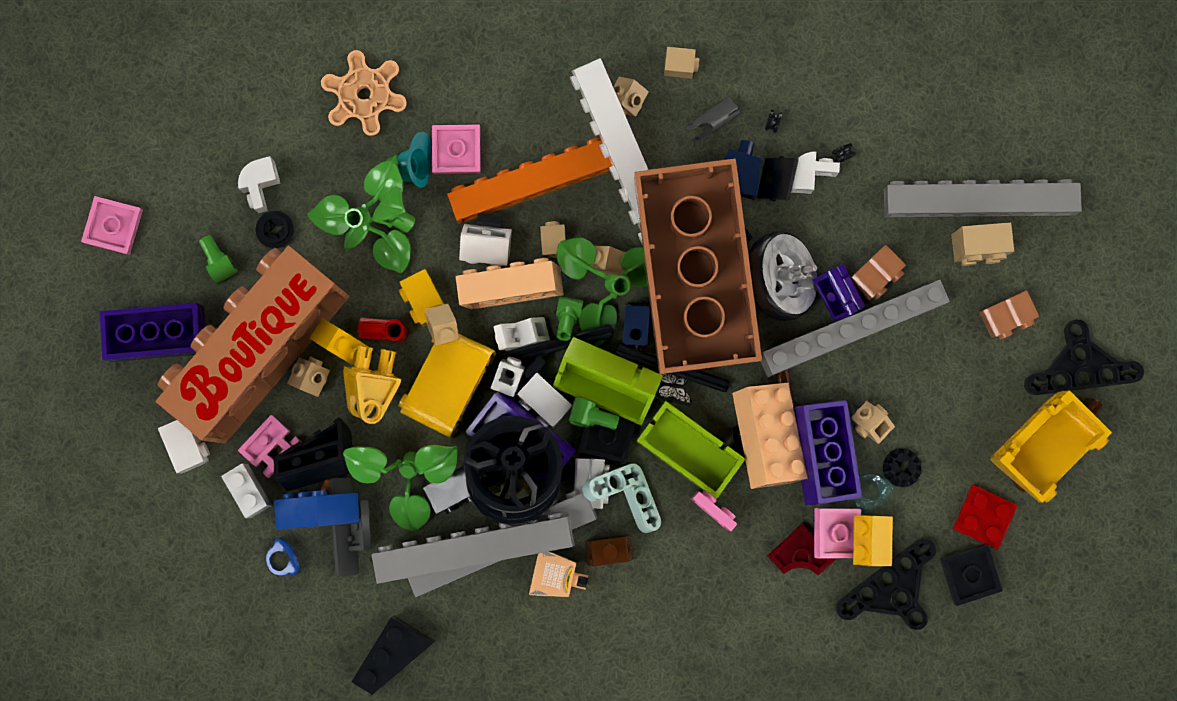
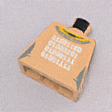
(555, 576)

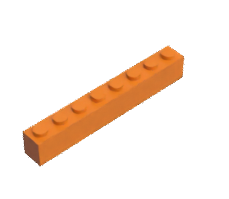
(528, 181)

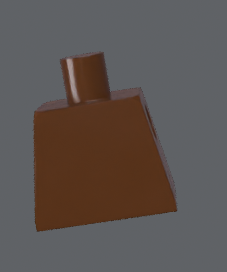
(609, 550)

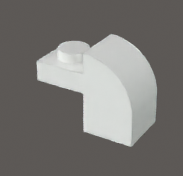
(808, 168)
(254, 177)
(521, 334)

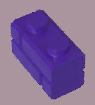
(838, 293)

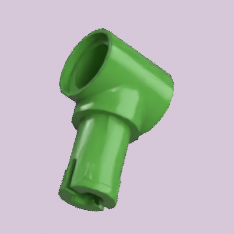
(219, 264)
(568, 314)
(586, 414)

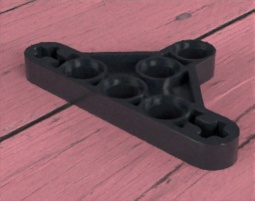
(1093, 364)
(902, 581)

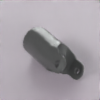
(714, 118)

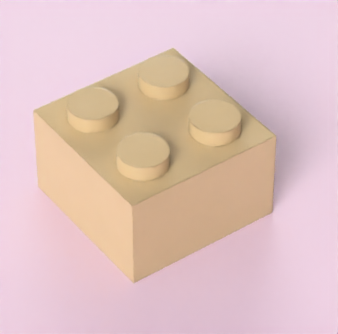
(982, 242)

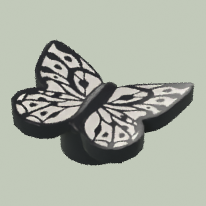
(673, 390)

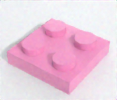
(456, 149)
(112, 225)
(722, 516)
(834, 532)

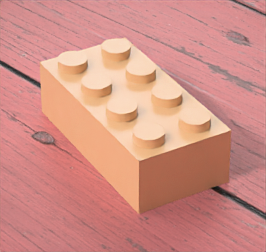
(509, 284)
(769, 435)

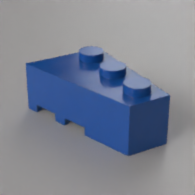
(316, 509)

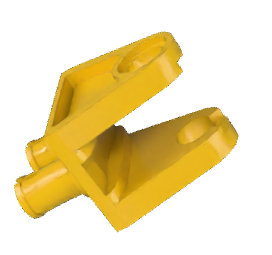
(370, 387)

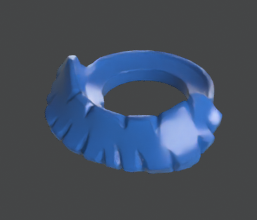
(293, 565)

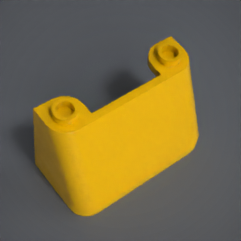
(447, 384)
(1050, 444)

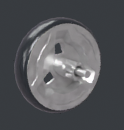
(795, 266)

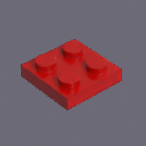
(984, 517)

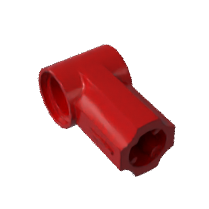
(381, 330)

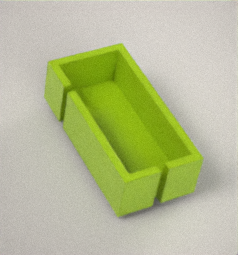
(607, 380)
(690, 450)

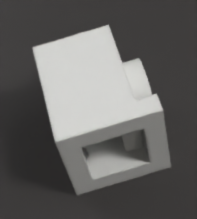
(505, 384)

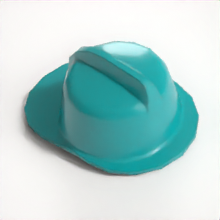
(416, 161)

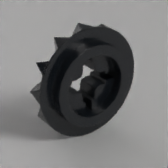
(263, 228)
(890, 467)

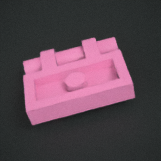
(264, 441)

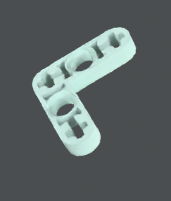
(630, 487)

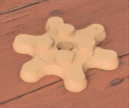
(361, 77)

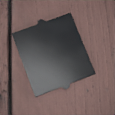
(777, 178)

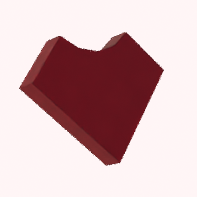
(798, 552)

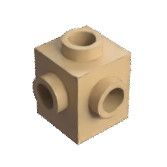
(630, 95)
(308, 376)
(872, 422)

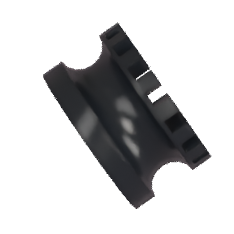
(774, 121)
(844, 153)

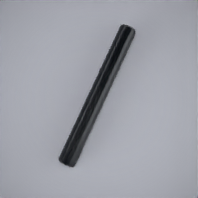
(555, 345)
(691, 375)

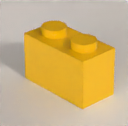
(421, 294)
(336, 341)
(872, 540)

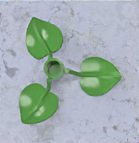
(389, 209)
(336, 217)
(575, 259)
(432, 460)

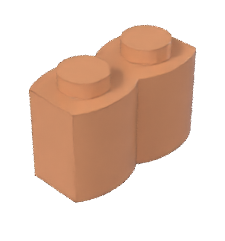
(878, 272)
(1009, 314)

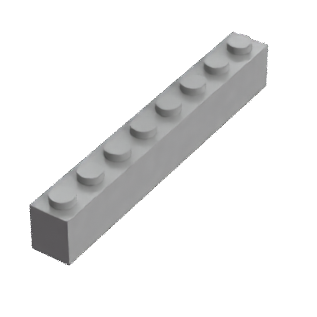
(982, 199)
(854, 328)
(576, 507)
(472, 549)

